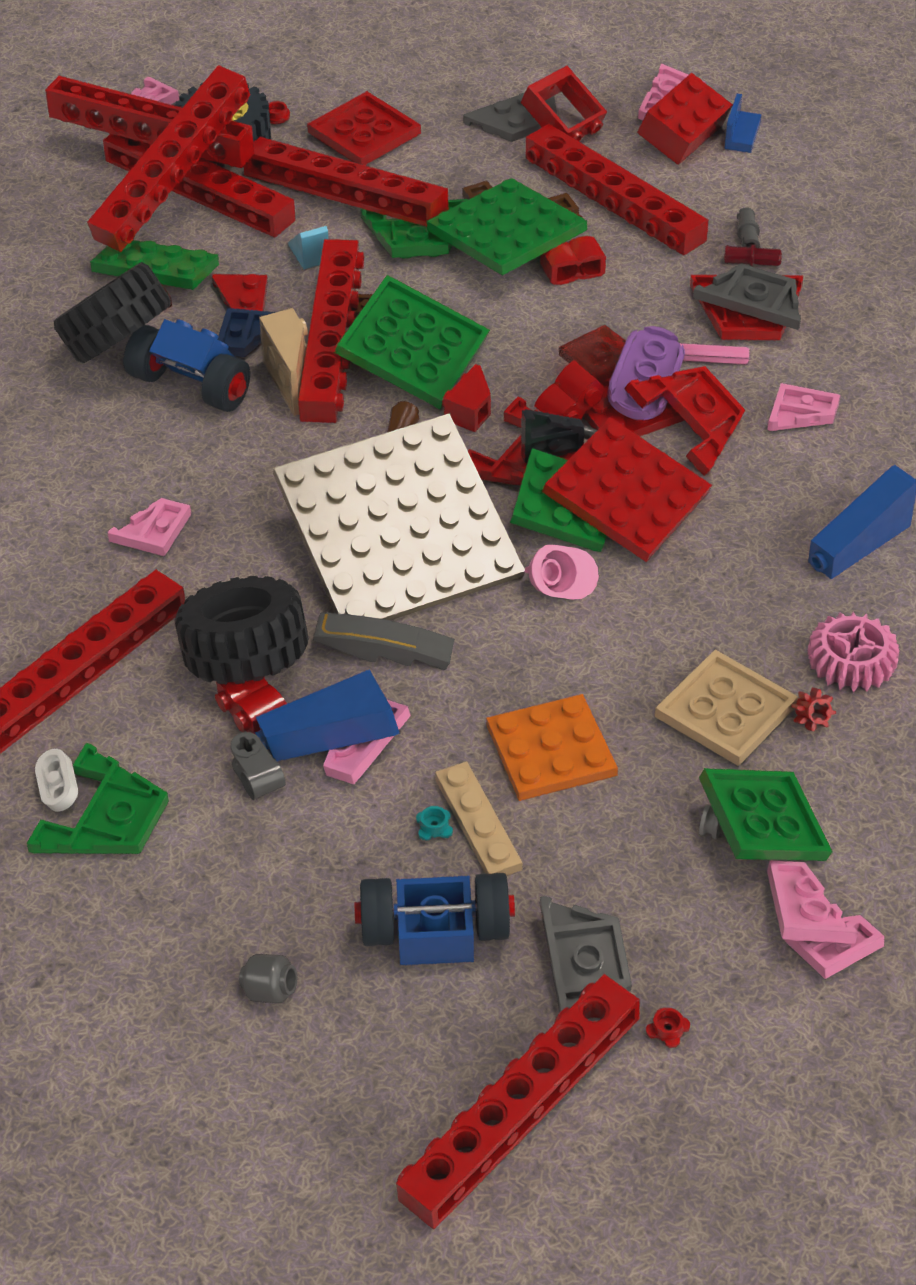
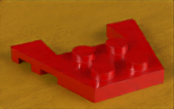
(736, 325)
(701, 403)
(510, 465)

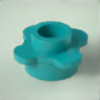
(430, 816)

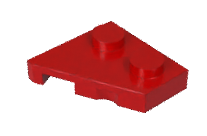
(242, 290)

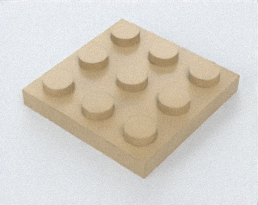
(726, 707)

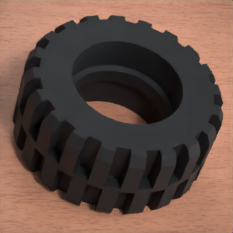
(112, 313)
(241, 629)

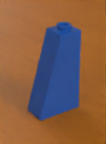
(865, 524)
(329, 719)

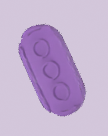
(644, 355)

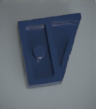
(241, 330)

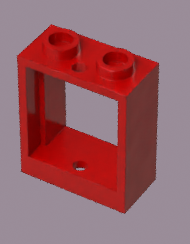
(575, 91)

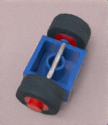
(192, 355)
(435, 915)

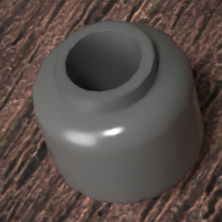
(268, 978)

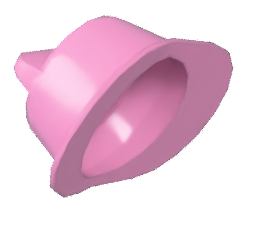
(563, 572)

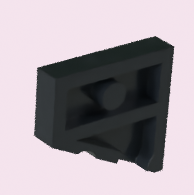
(550, 433)

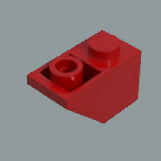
(469, 400)

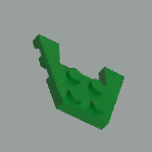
(406, 238)
(115, 819)

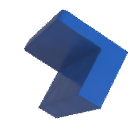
(741, 128)

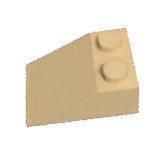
(284, 352)

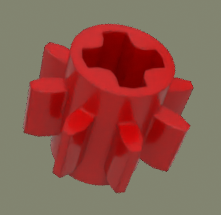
(821, 710)

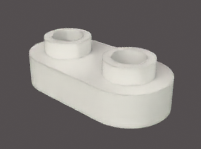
(56, 780)

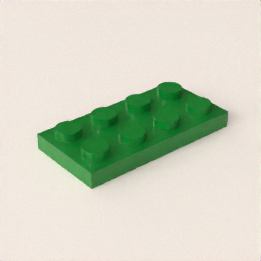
(169, 263)

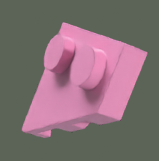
(153, 528)
(831, 957)

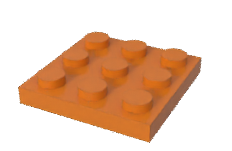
(551, 747)

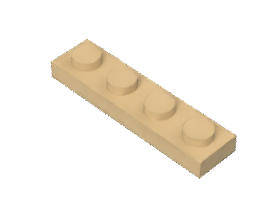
(478, 820)

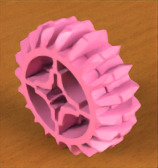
(853, 651)

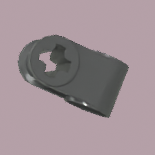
(255, 766)

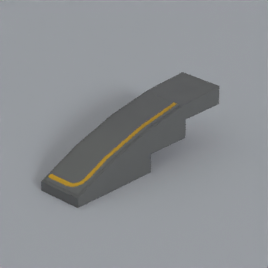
(377, 637)

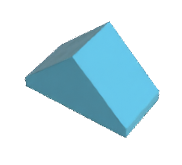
(308, 246)

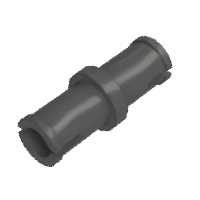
(748, 229)

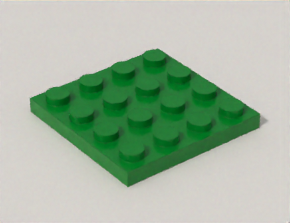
(507, 226)
(412, 341)

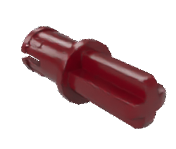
(753, 256)

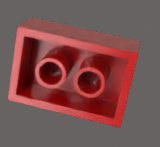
(684, 118)

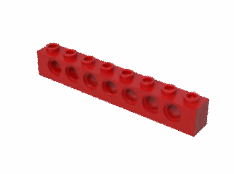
(137, 118)
(169, 158)
(346, 181)
(216, 189)
(617, 189)
(331, 317)
(86, 654)
(436, 1199)

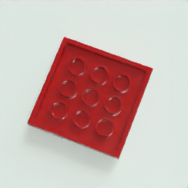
(627, 489)

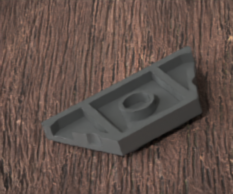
(506, 118)
(755, 294)
(582, 949)

